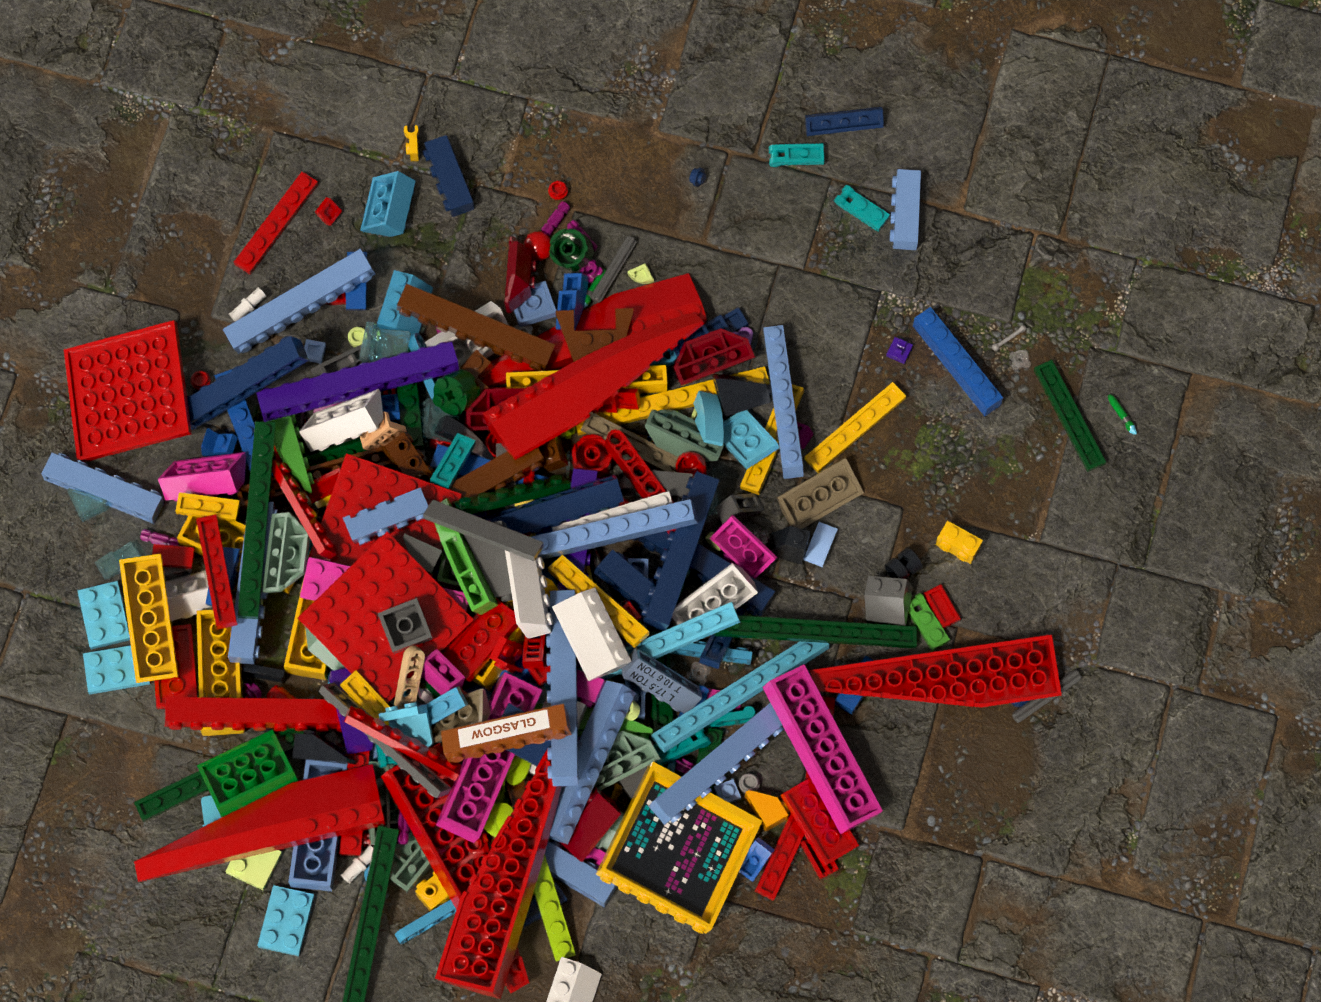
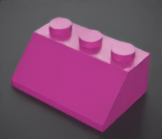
(743, 547)

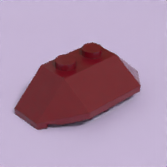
(519, 275)
(711, 355)
(487, 399)

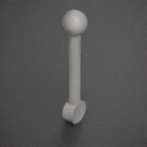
(995, 346)

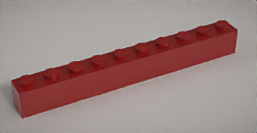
(250, 713)

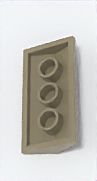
(820, 494)
(475, 712)

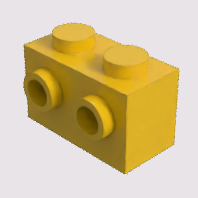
(958, 542)
(431, 893)

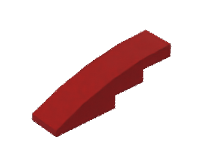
(624, 399)

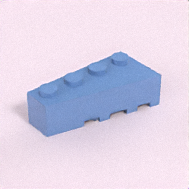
(386, 516)

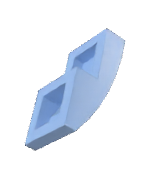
(820, 544)

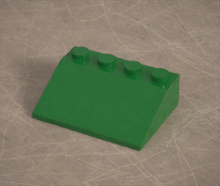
(247, 773)

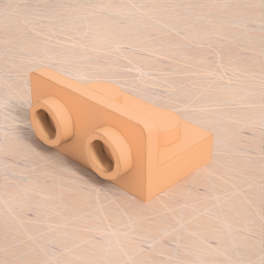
(385, 430)

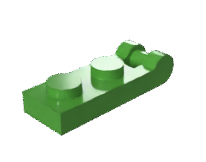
(927, 623)

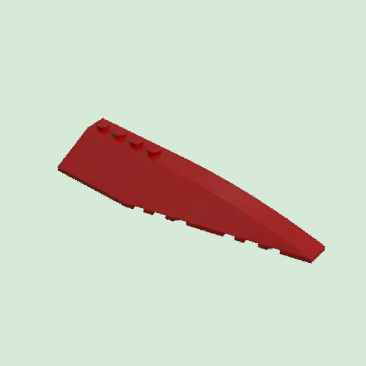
(651, 306)
(582, 386)
(959, 676)
(283, 819)
(449, 855)
(500, 893)

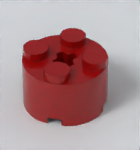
(592, 446)

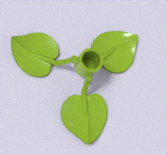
(516, 774)

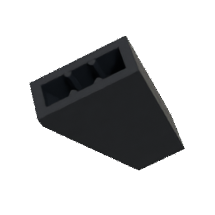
(740, 393)
(789, 544)

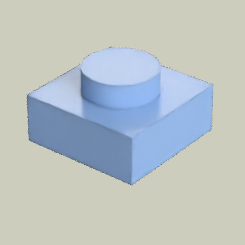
(315, 350)
(728, 791)

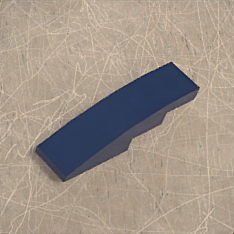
(731, 322)

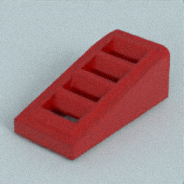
(537, 662)

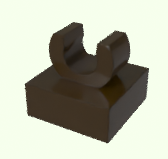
(614, 792)

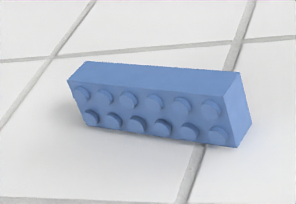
(315, 862)

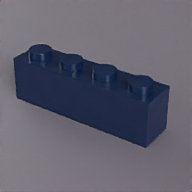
(449, 176)
(625, 579)

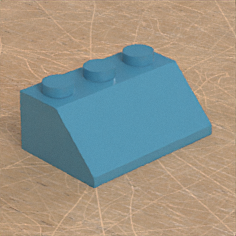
(388, 204)
(389, 316)

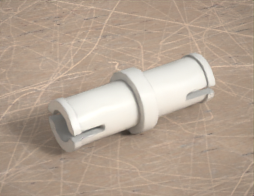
(247, 304)
(359, 864)

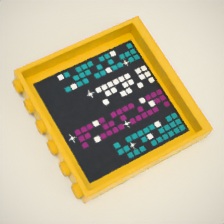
(682, 864)

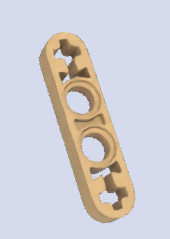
(410, 683)

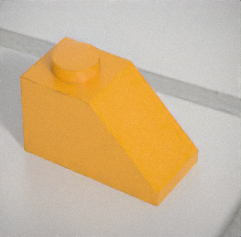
(767, 809)

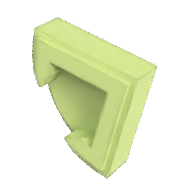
(641, 274)

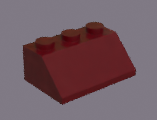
(593, 823)

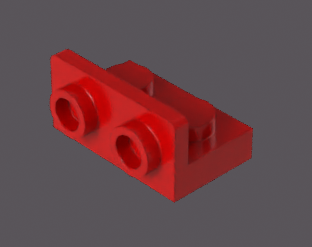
(506, 654)

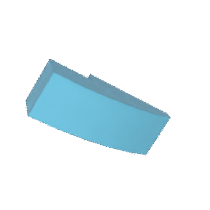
(709, 418)

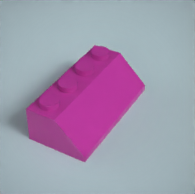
(204, 476)

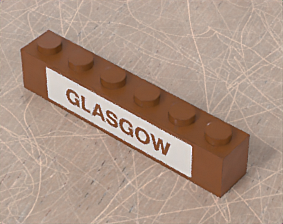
(506, 733)

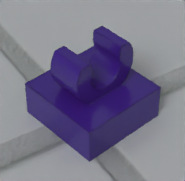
(899, 350)

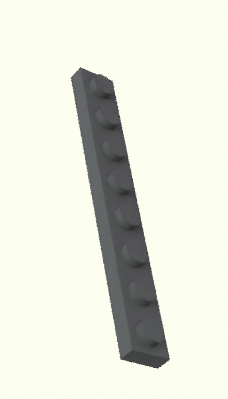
(420, 773)

